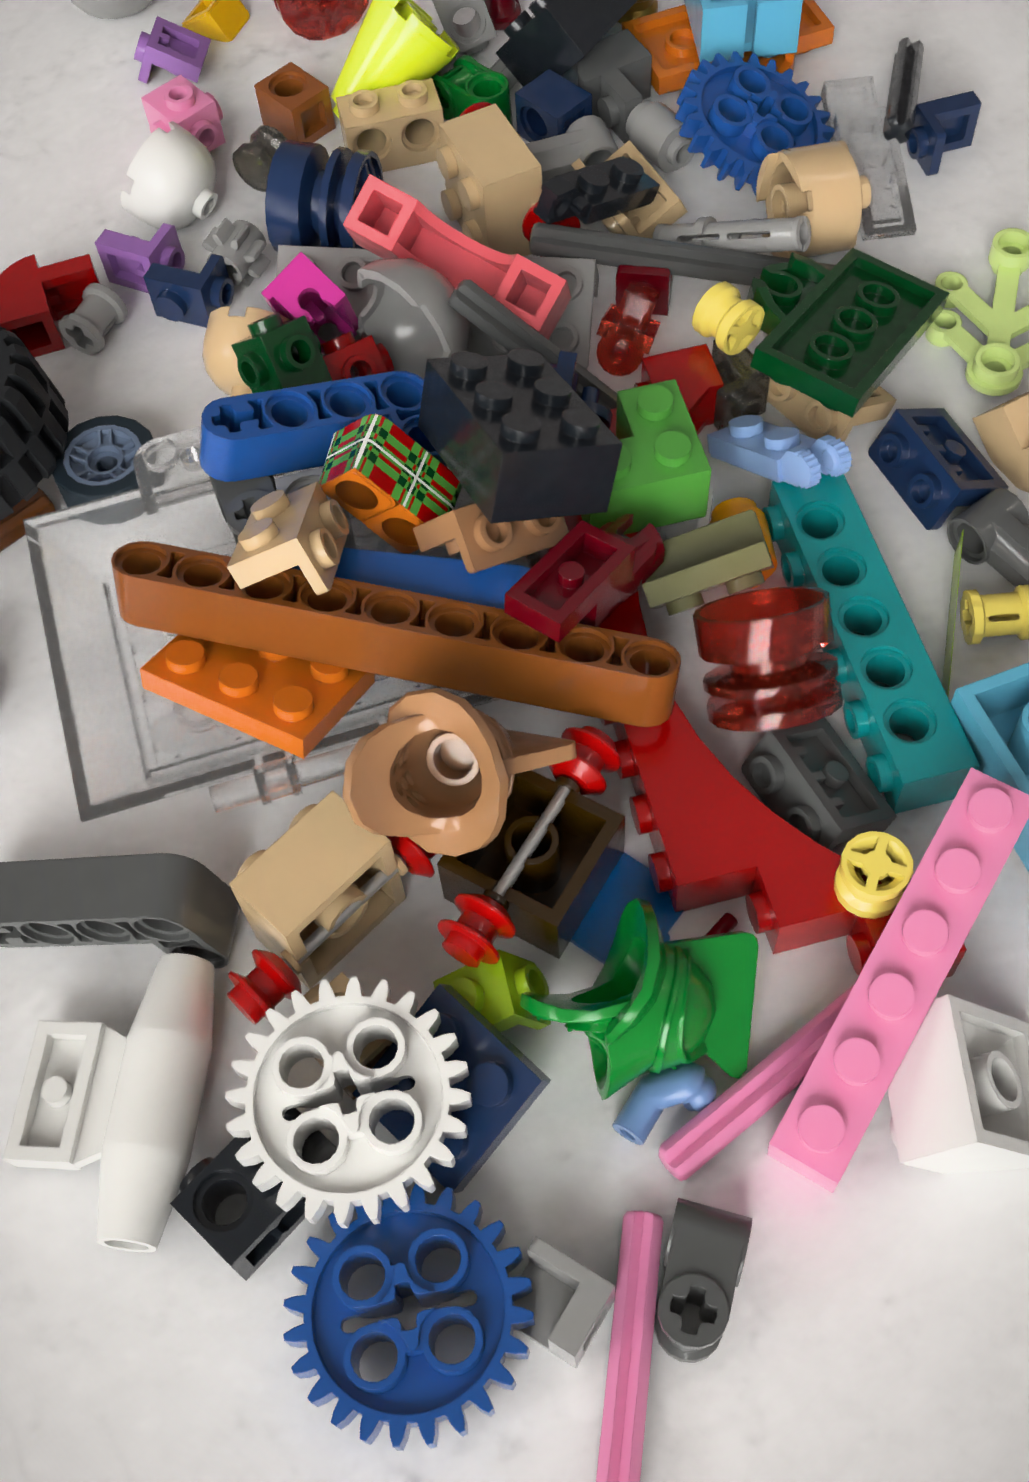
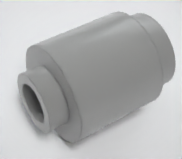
(656, 135)

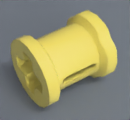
(995, 614)

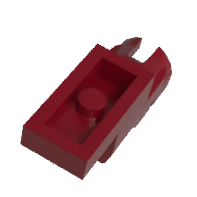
(585, 577)

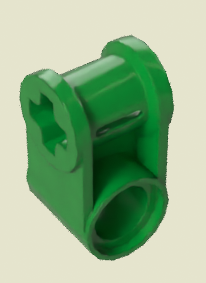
(469, 84)

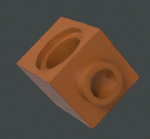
(295, 104)

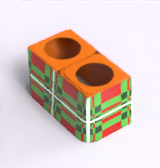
(387, 480)

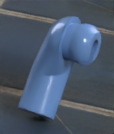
(660, 1091)

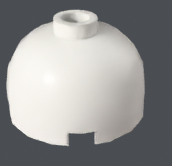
(171, 179)

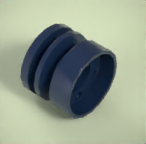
(314, 193)

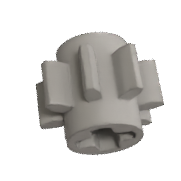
(241, 248)

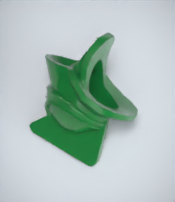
(661, 1002)

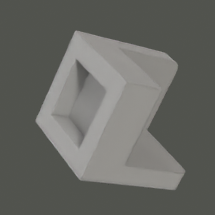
(565, 1300)

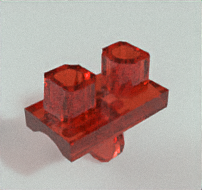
(628, 330)

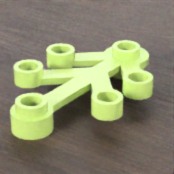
(995, 367)

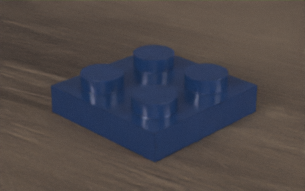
(499, 1081)

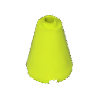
(393, 47)

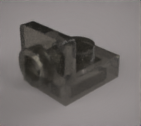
(743, 389)

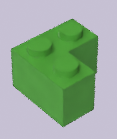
(661, 461)

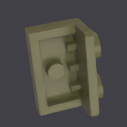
(711, 556)

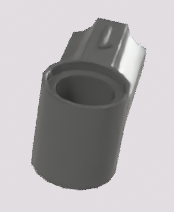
(995, 533)

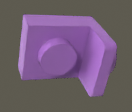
(171, 49)
(129, 257)

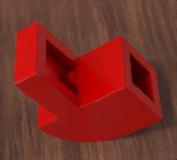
(40, 296)

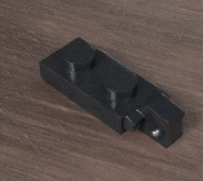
(596, 192)

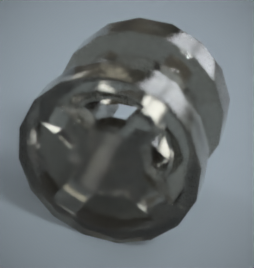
(255, 158)

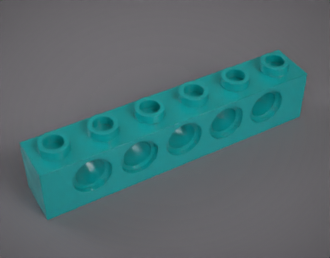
(829, 544)

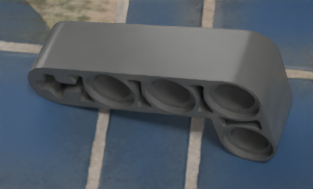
(118, 901)

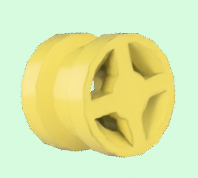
(728, 318)
(878, 858)

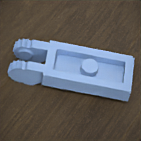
(779, 451)

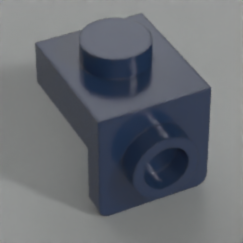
(942, 127)
(187, 294)

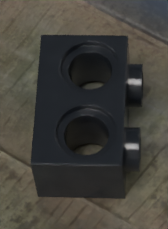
(263, 1223)

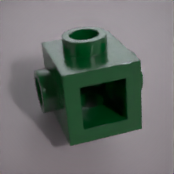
(280, 355)

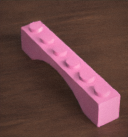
(900, 981)

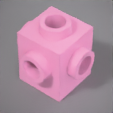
(188, 107)

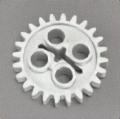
(362, 1167)

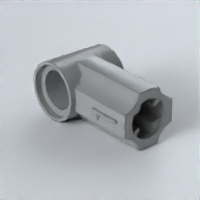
(585, 139)

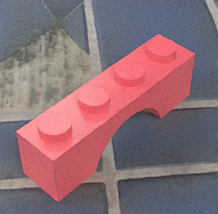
(402, 227)

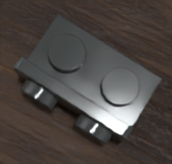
(816, 784)

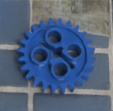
(745, 113)
(421, 1386)

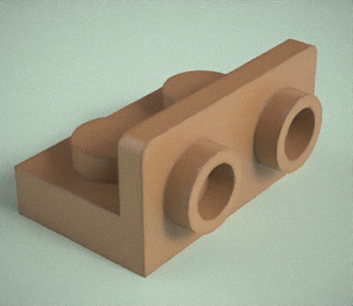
(488, 544)

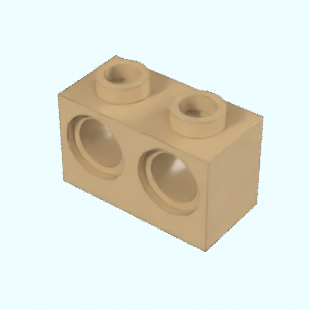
(394, 123)

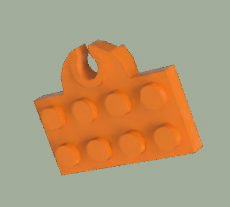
(674, 52)

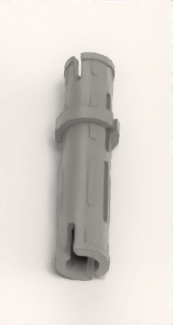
(785, 234)

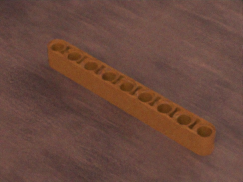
(398, 635)

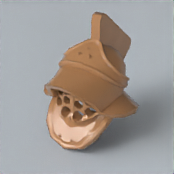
(441, 772)

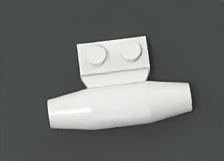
(123, 1101)

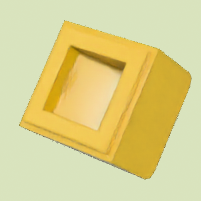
(217, 19)

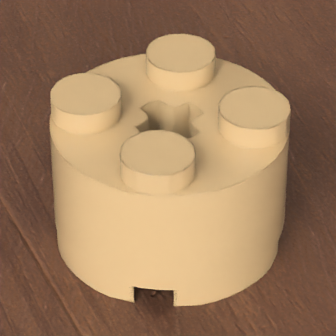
(818, 184)

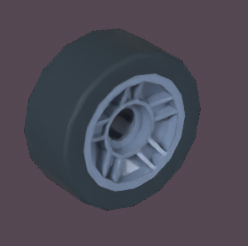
(99, 459)

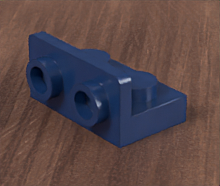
(932, 464)

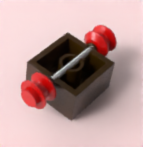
(543, 863)

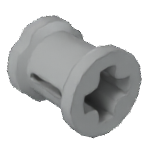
(93, 318)

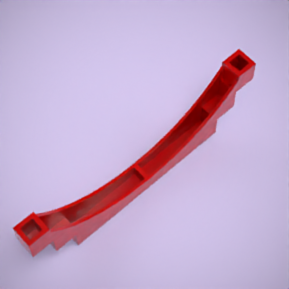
(704, 825)

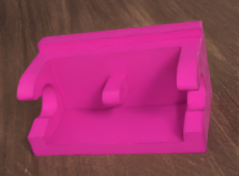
(307, 291)

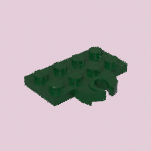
(840, 327)

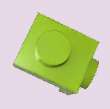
(498, 988)

